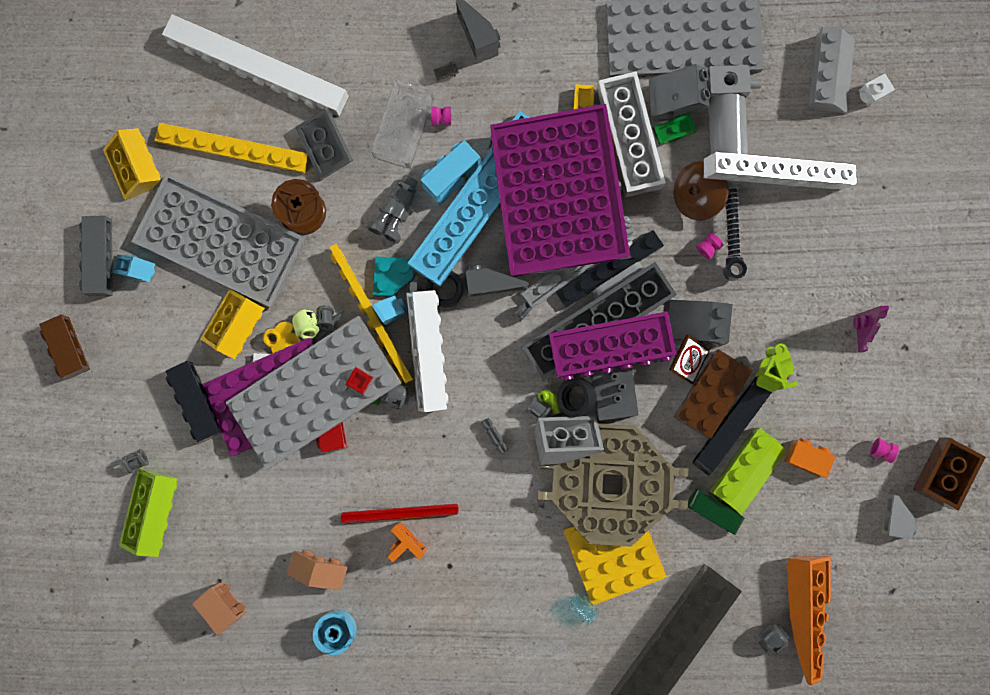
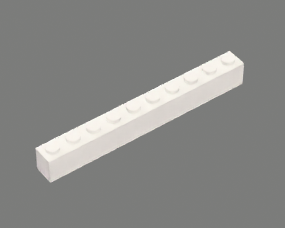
(255, 65)

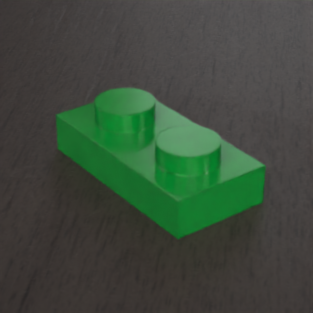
(674, 129)

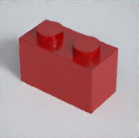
(333, 439)

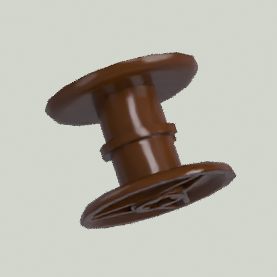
(299, 206)

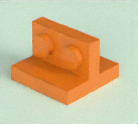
(405, 541)

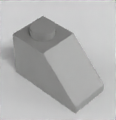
(898, 519)

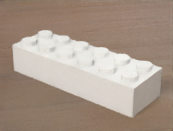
(631, 135)

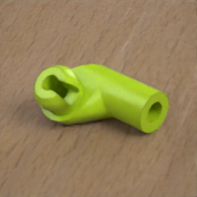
(551, 399)

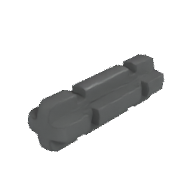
(494, 436)

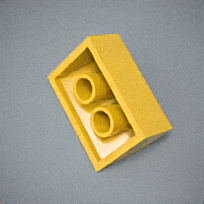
(131, 163)
(232, 324)

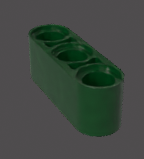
(715, 511)

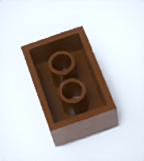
(949, 473)

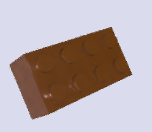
(713, 393)

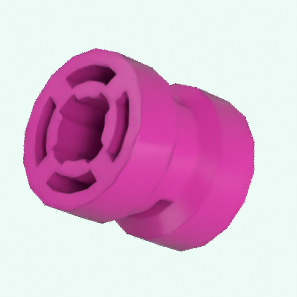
(441, 116)
(709, 245)
(884, 450)

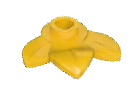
(284, 336)

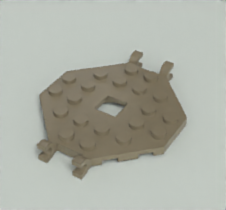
(645, 488)

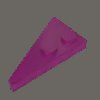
(867, 325)

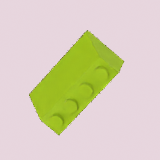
(748, 470)
(148, 513)

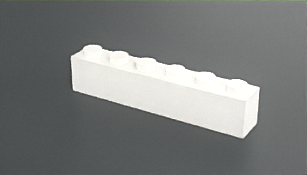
(426, 351)

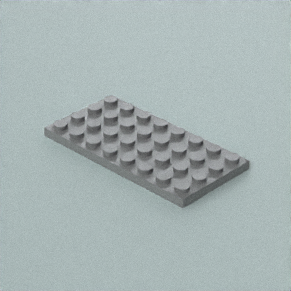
(674, 34)
(219, 240)
(311, 394)

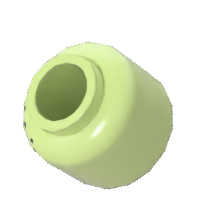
(305, 324)

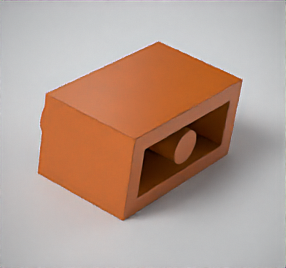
(809, 458)

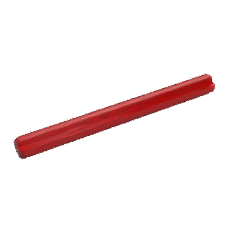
(399, 513)

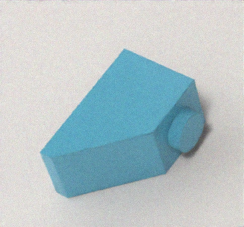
(133, 268)
(390, 310)

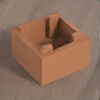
(219, 607)

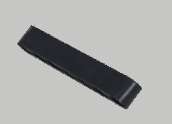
(731, 428)

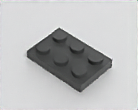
(324, 143)

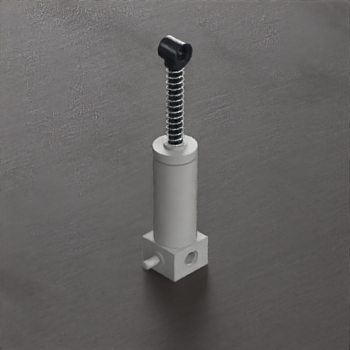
(728, 134)

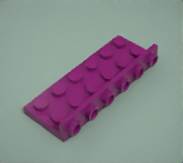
(612, 345)

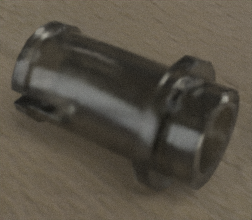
(446, 71)

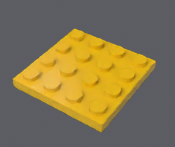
(614, 569)

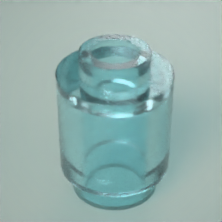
(583, 608)

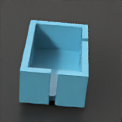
(446, 175)

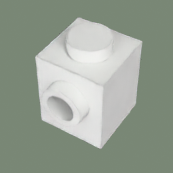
(876, 90)

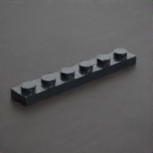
(605, 271)

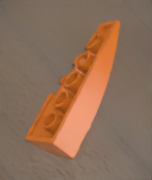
(807, 594)

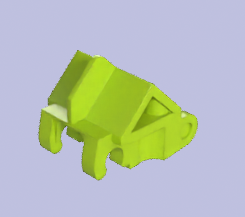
(775, 369)

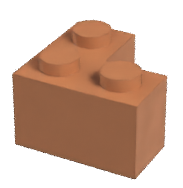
(316, 571)

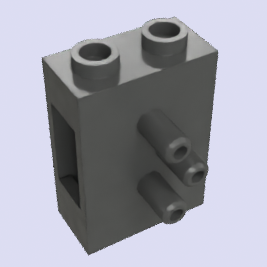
(679, 92)
(615, 394)

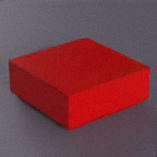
(359, 380)

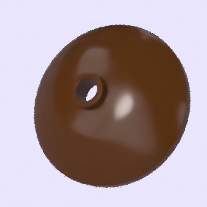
(709, 195)

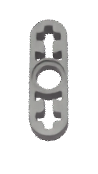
(618, 279)

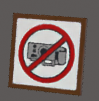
(689, 359)

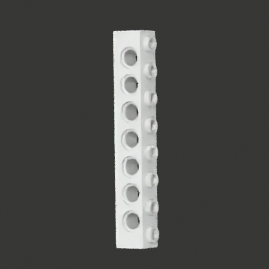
(779, 171)

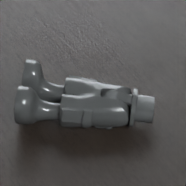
(396, 206)

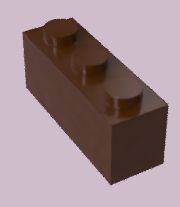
(64, 347)

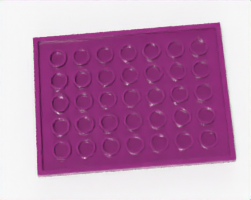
(559, 191)

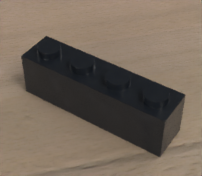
(193, 400)

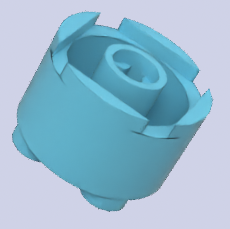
(334, 643)

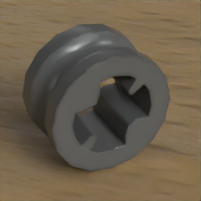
(522, 312)

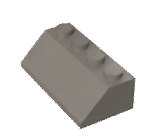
(831, 71)

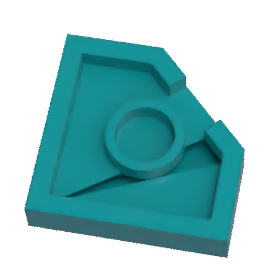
(391, 275)

